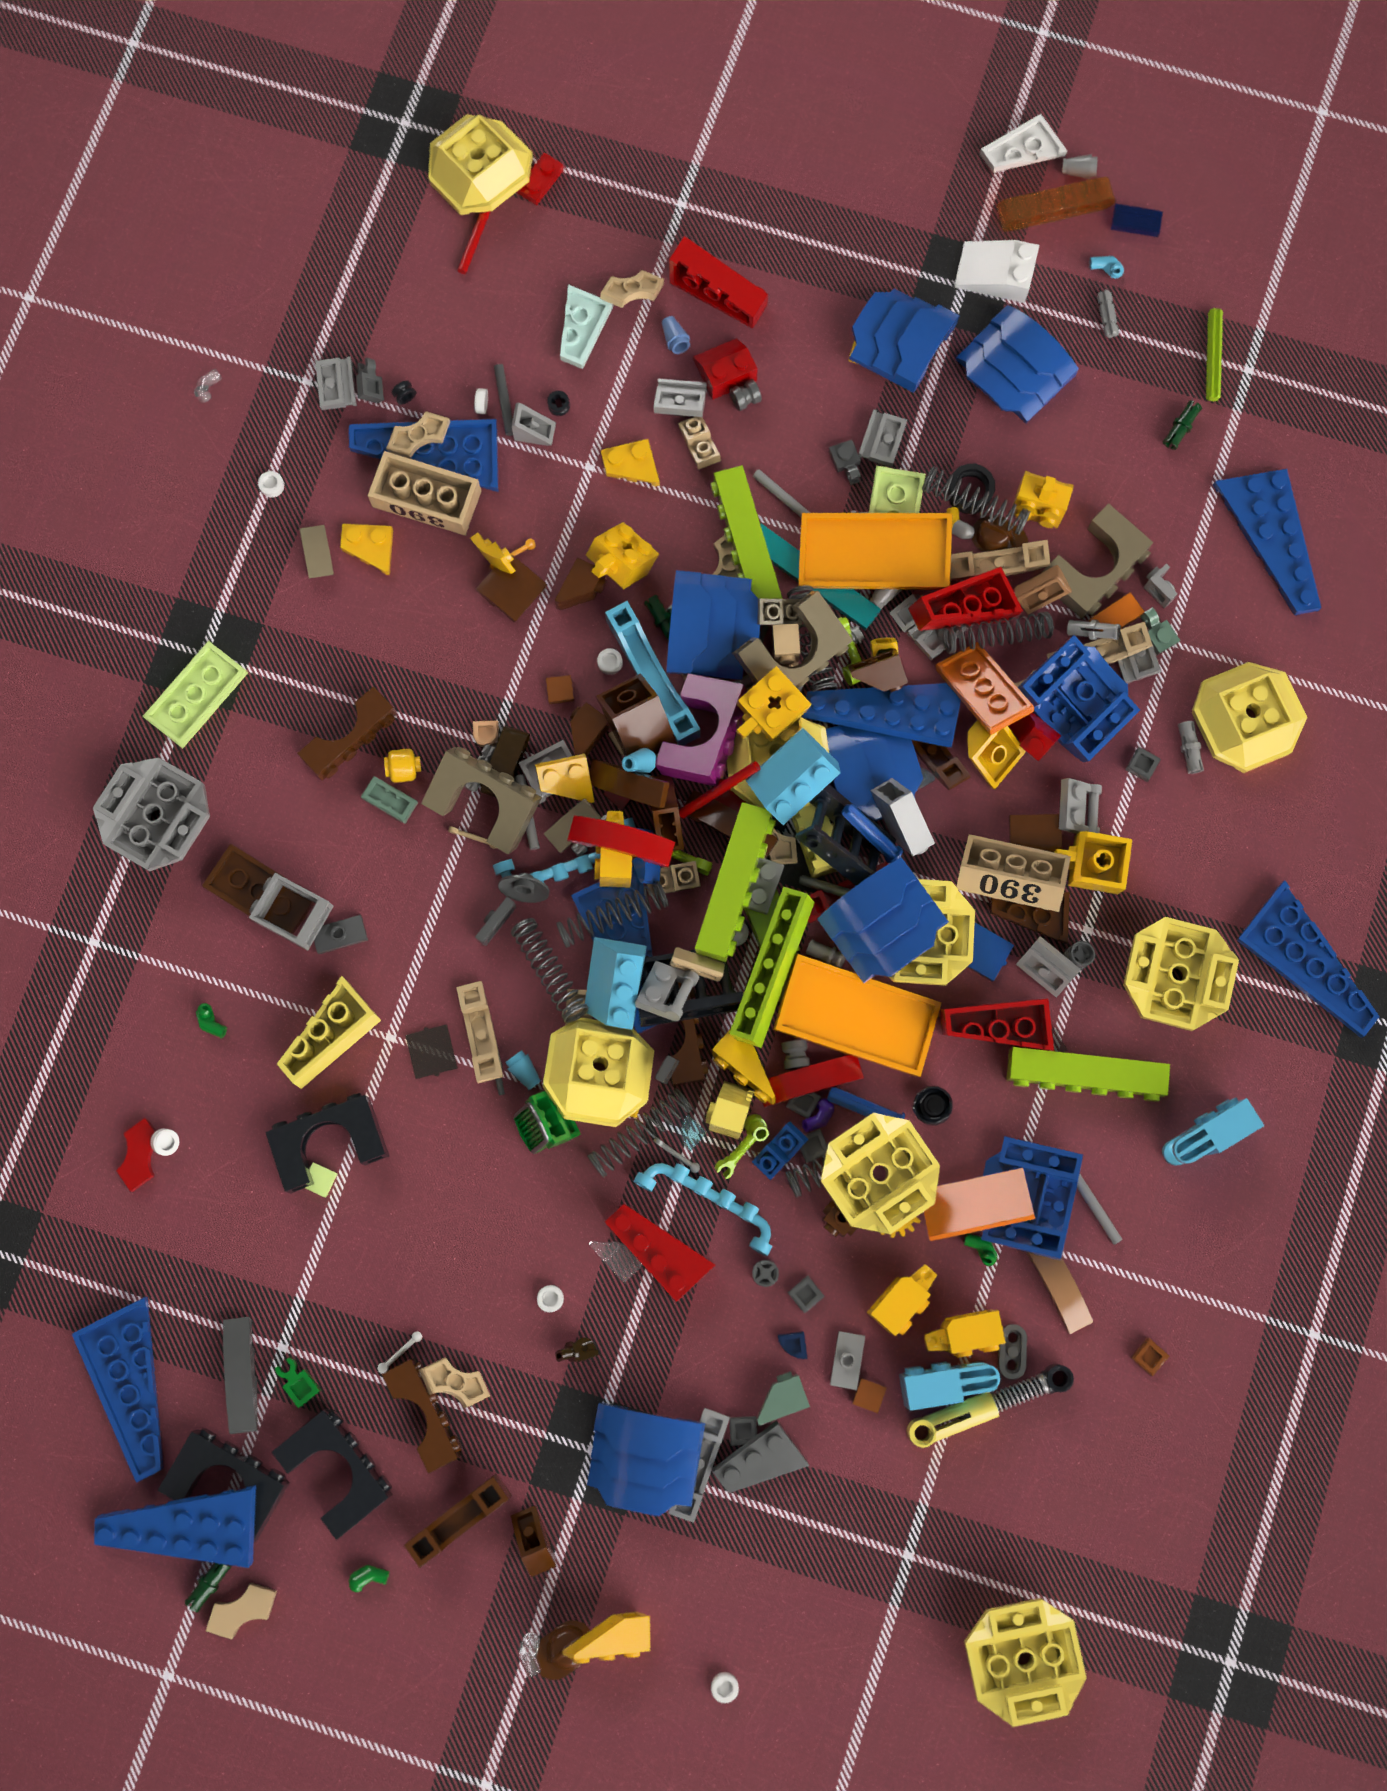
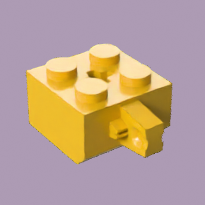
(1044, 498)
(621, 555)
(773, 721)
(1112, 853)
(613, 867)
(902, 1300)
(966, 1333)

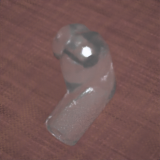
(204, 383)
(528, 1652)

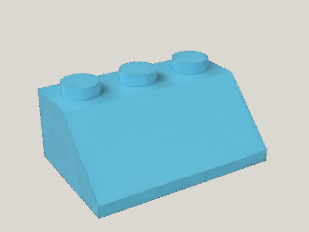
(793, 776)
(614, 982)

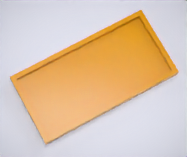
(875, 550)
(857, 1017)

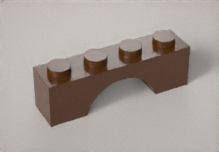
(372, 715)
(691, 1067)
(438, 1445)
(457, 1520)

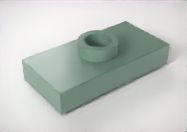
(389, 799)

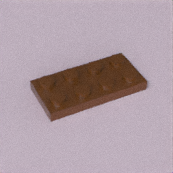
(240, 882)

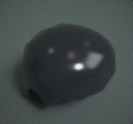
(933, 1105)

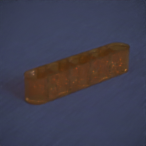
(1056, 204)

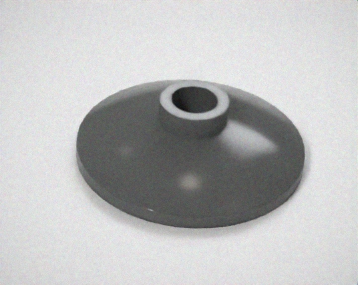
(524, 888)

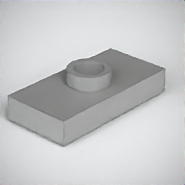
(847, 1360)

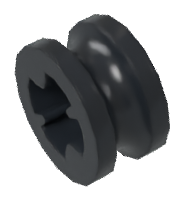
(403, 392)
(564, 399)

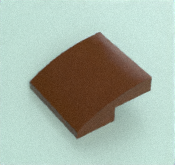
(513, 591)
(1036, 831)

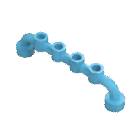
(559, 871)
(723, 1199)

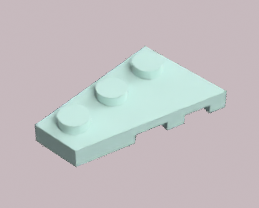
(582, 326)

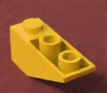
(745, 1064)
(616, 1635)

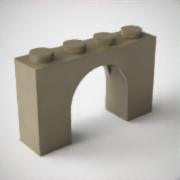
(1127, 548)
(827, 640)
(515, 801)

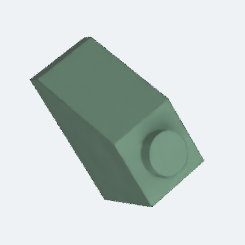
(783, 1398)

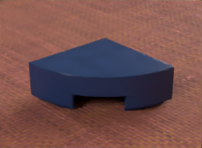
(794, 1344)

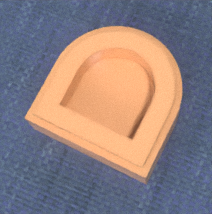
(486, 732)

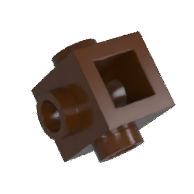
(832, 1224)

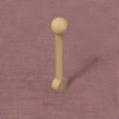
(453, 830)

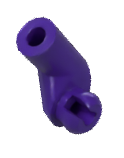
(822, 1118)

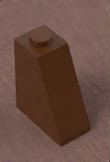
(667, 819)

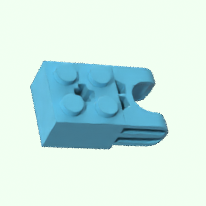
(1213, 1132)
(946, 1383)

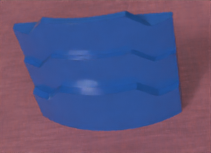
(900, 336)
(1017, 363)
(709, 623)
(1080, 698)
(868, 761)
(884, 922)
(1052, 1187)
(644, 1459)

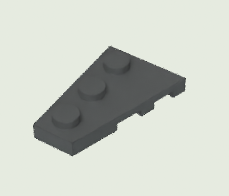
(760, 1459)

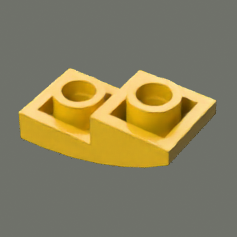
(493, 553)

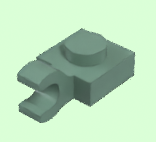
(1161, 634)

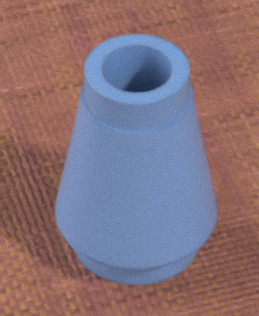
(675, 335)

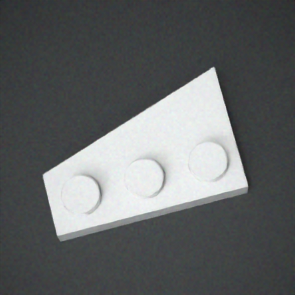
(1024, 146)

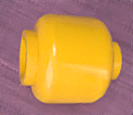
(402, 765)

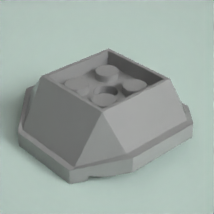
(134, 795)

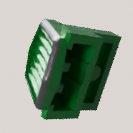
(542, 1124)

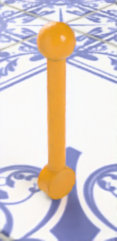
(529, 544)

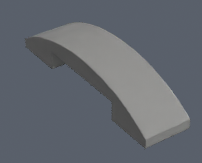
(713, 1434)

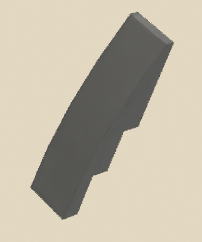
(240, 1375)

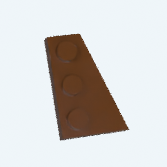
(1039, 920)

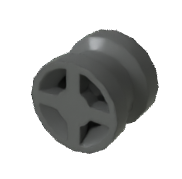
(763, 1274)

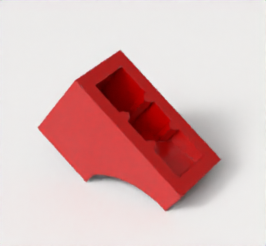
(1034, 735)

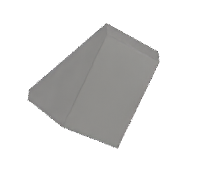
(532, 426)

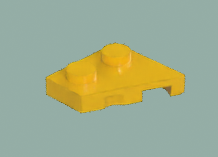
(631, 461)
(369, 543)
(566, 778)

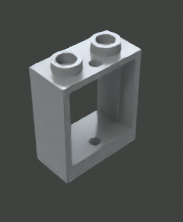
(313, 923)

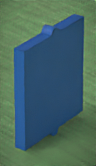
(989, 952)

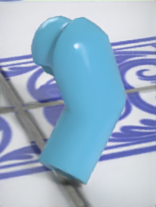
(1108, 264)

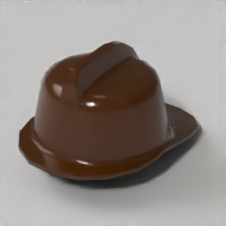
(991, 537)
(550, 1652)

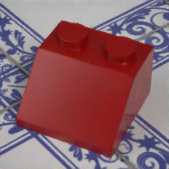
(725, 367)

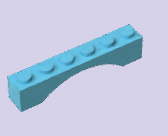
(643, 660)

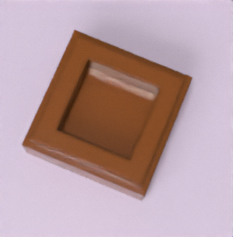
(560, 689)
(1150, 1356)
(869, 1395)

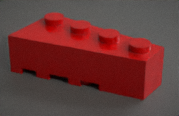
(716, 283)
(966, 602)
(1012, 1023)
(663, 1255)

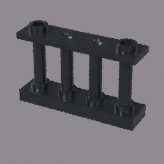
(831, 803)
(699, 1007)

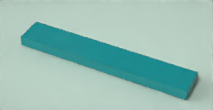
(845, 601)

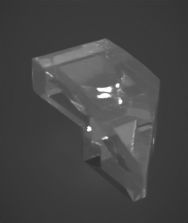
(618, 1258)

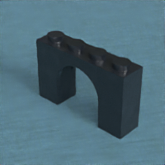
(290, 1140)
(204, 1451)
(367, 1487)

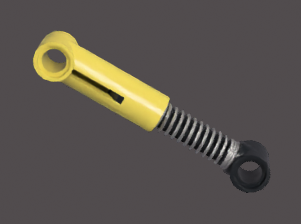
(987, 1406)

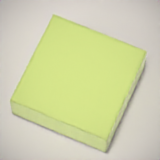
(322, 1178)

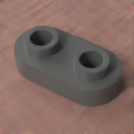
(1013, 1351)

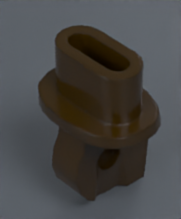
(579, 1351)

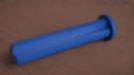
(872, 833)
(859, 1104)

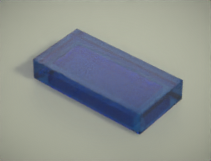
(1136, 220)

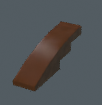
(628, 784)

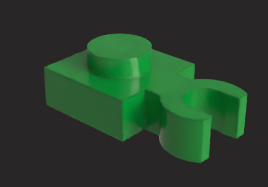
(300, 1386)

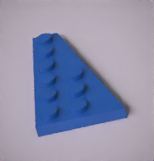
(467, 448)
(1273, 528)
(913, 712)
(630, 932)
(1301, 954)
(123, 1373)
(193, 1528)

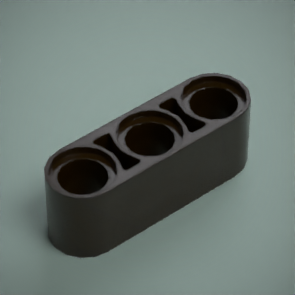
(508, 753)

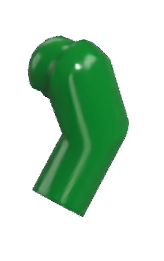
(207, 1021)
(985, 1249)
(365, 1575)

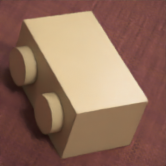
(785, 644)

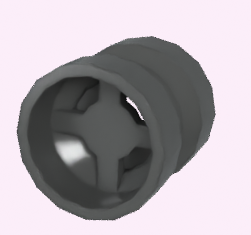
(745, 394)
(1083, 954)
(795, 1054)

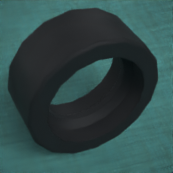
(978, 472)

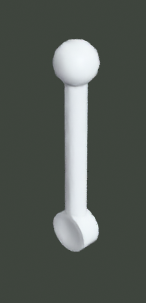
(384, 1367)

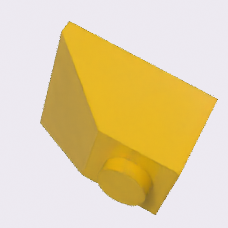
(994, 753)

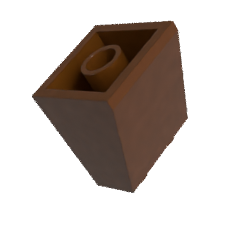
(636, 716)

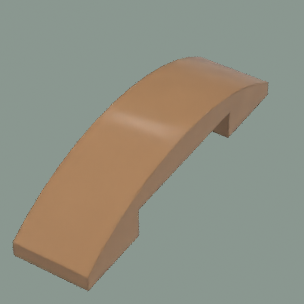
(1063, 1291)

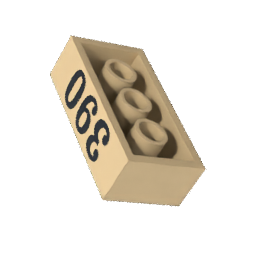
(424, 493)
(1013, 873)

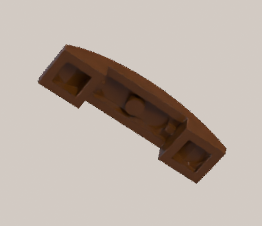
(942, 764)
(721, 819)

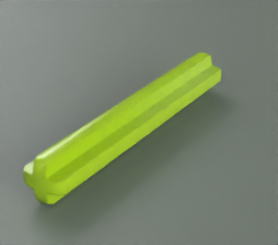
(1214, 354)

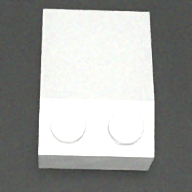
(997, 268)

